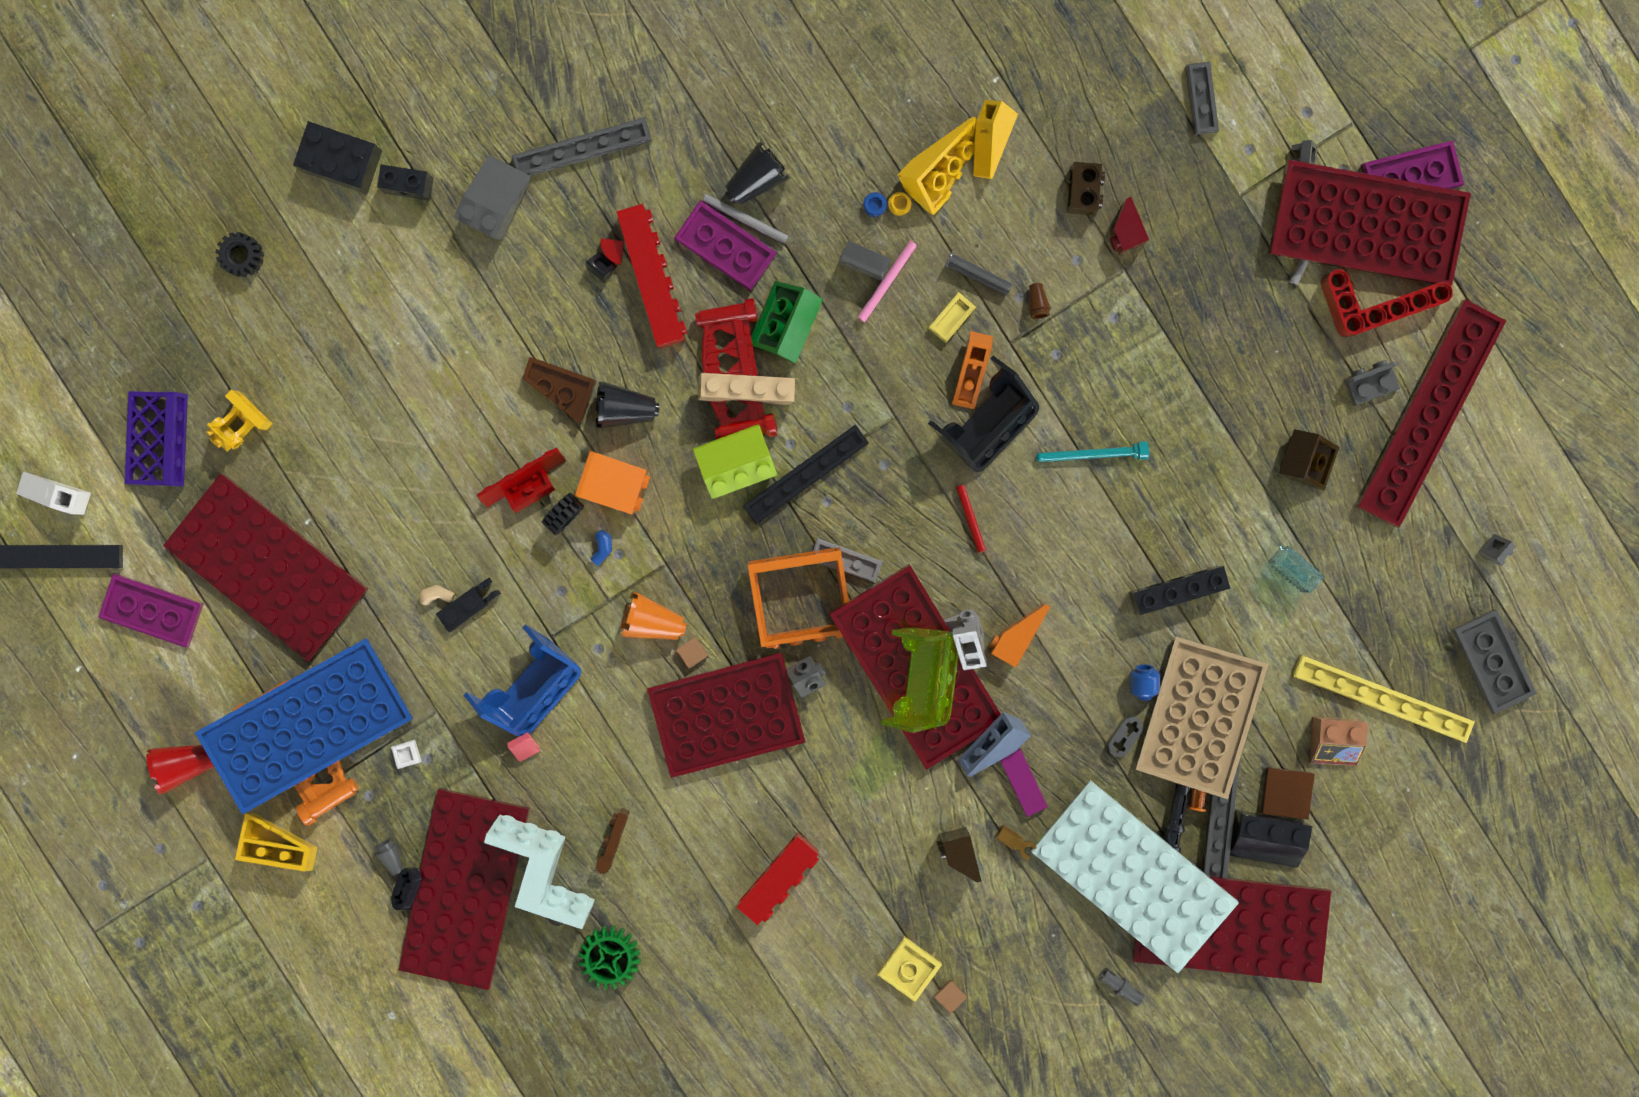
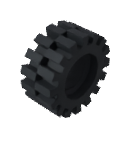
(227, 248)
(562, 513)

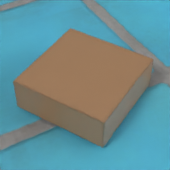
(692, 652)
(950, 996)

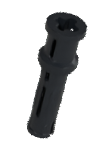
(1174, 826)

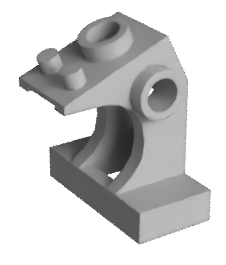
(968, 629)

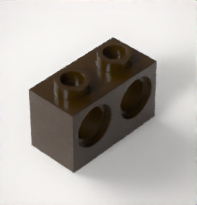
(1079, 187)

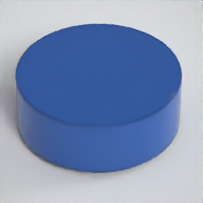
(875, 204)

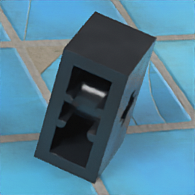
(405, 182)

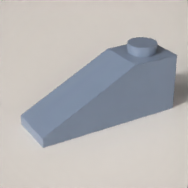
(997, 742)

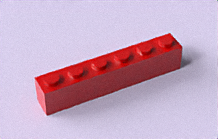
(651, 276)

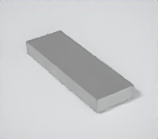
(853, 562)

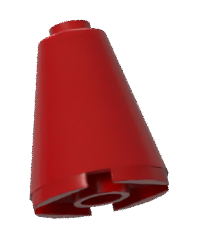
(176, 765)

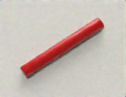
(970, 517)

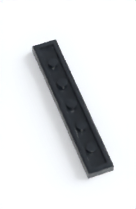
(805, 474)
(61, 556)

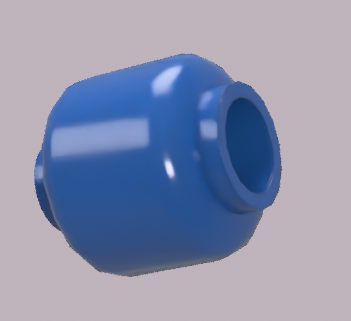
(1144, 682)

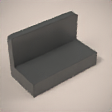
(864, 261)

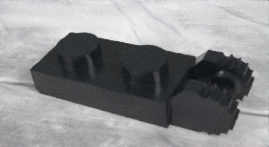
(466, 606)

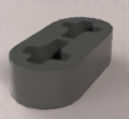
(1120, 732)

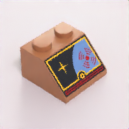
(1337, 740)

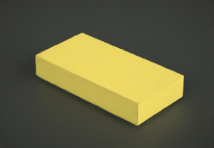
(952, 317)

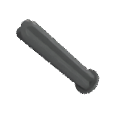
(978, 274)

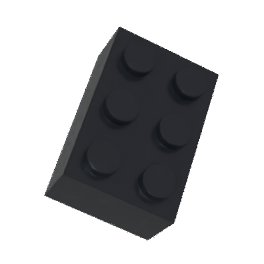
(337, 157)

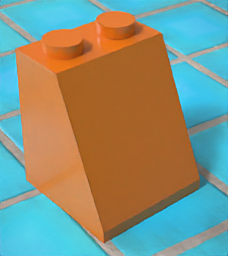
(613, 483)

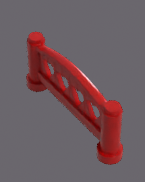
(735, 321)

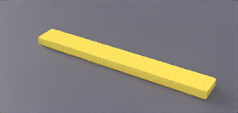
(1383, 698)

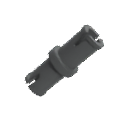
(1121, 987)

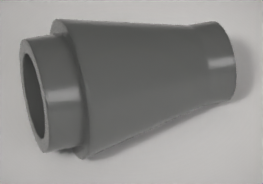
(389, 855)

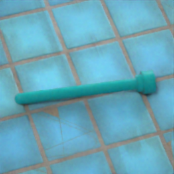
(1138, 450)

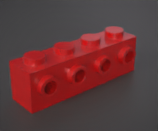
(777, 879)

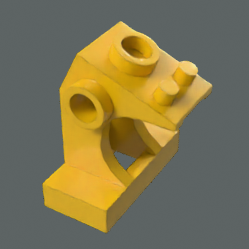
(223, 436)

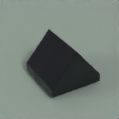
(600, 266)

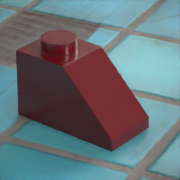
(1128, 229)

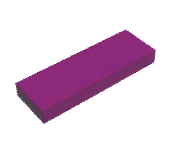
(1023, 783)

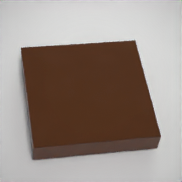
(1287, 793)

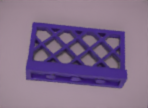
(172, 439)

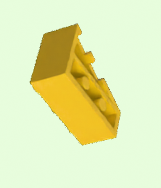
(273, 846)

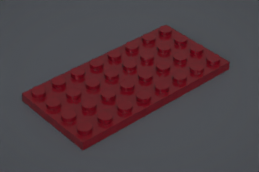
(1369, 223)
(265, 567)
(867, 628)
(462, 892)
(1268, 934)

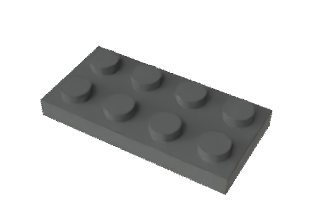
(1494, 661)

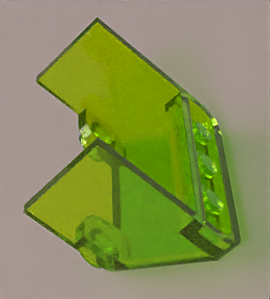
(929, 681)

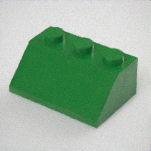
(786, 321)

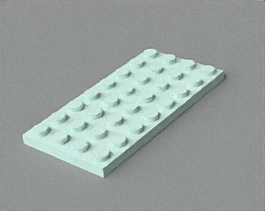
(1134, 876)

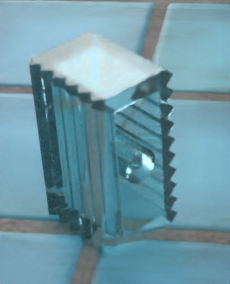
(1296, 569)

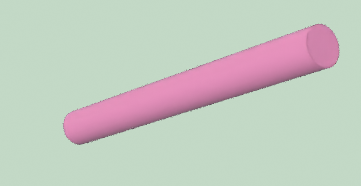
(886, 282)

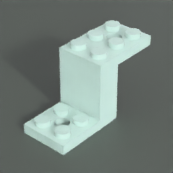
(536, 891)

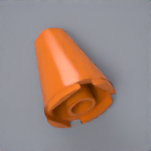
(650, 620)

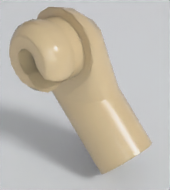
(431, 593)

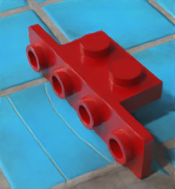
(525, 484)

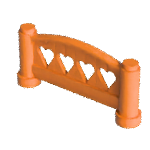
(321, 797)

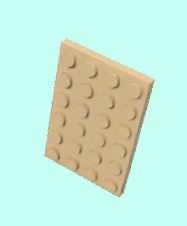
(1202, 717)

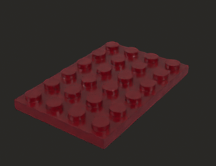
(726, 715)

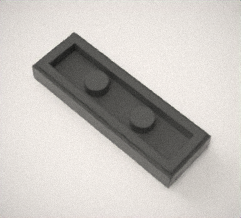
(1202, 98)

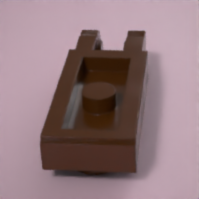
(612, 842)

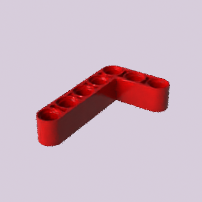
(1382, 311)

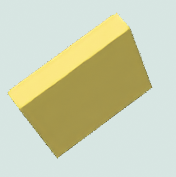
(909, 969)

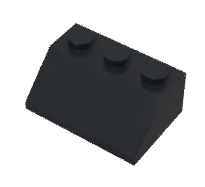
(1269, 838)

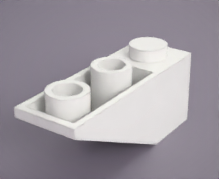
(53, 494)

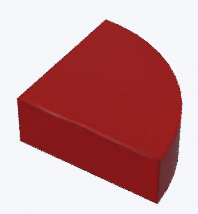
(613, 250)

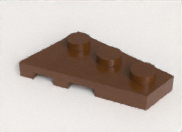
(562, 387)

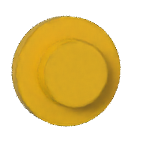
(899, 203)

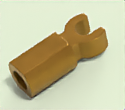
(1013, 840)

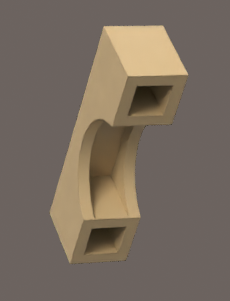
(742, 387)

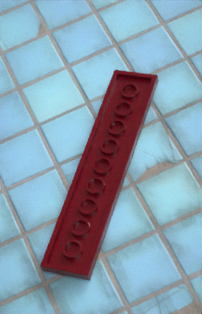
(1431, 413)

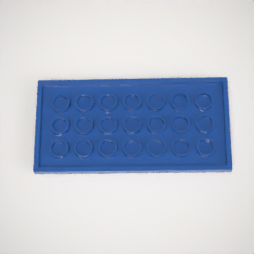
(304, 725)

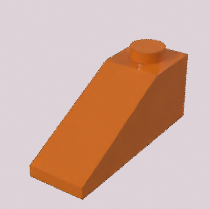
(972, 369)
(1015, 639)

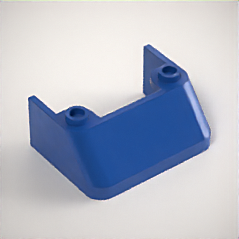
(535, 690)

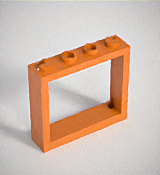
(788, 561)

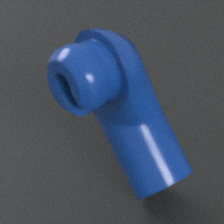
(604, 544)

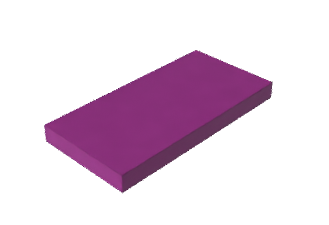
(1429, 165)
(725, 245)
(150, 610)

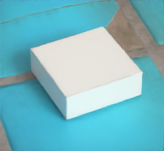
(406, 754)

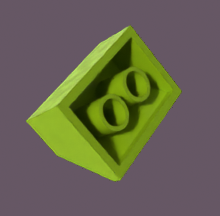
(735, 461)

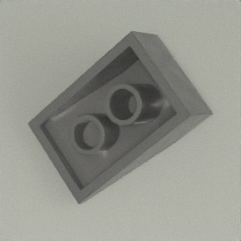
(493, 198)

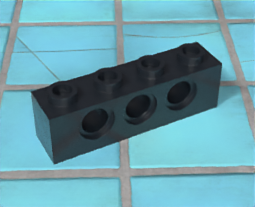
(1179, 590)

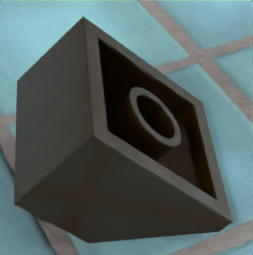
(1309, 459)
(959, 852)

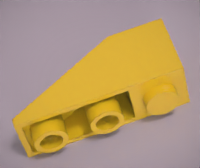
(991, 136)

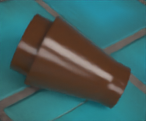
(1038, 302)

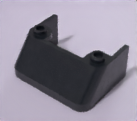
(994, 423)

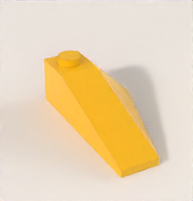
(934, 170)

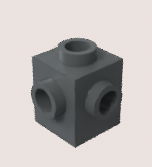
(806, 676)

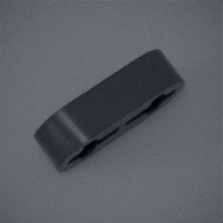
(406, 888)

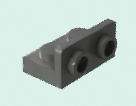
(1372, 383)

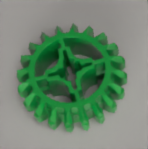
(613, 966)

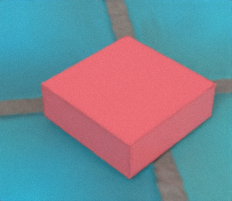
(523, 747)

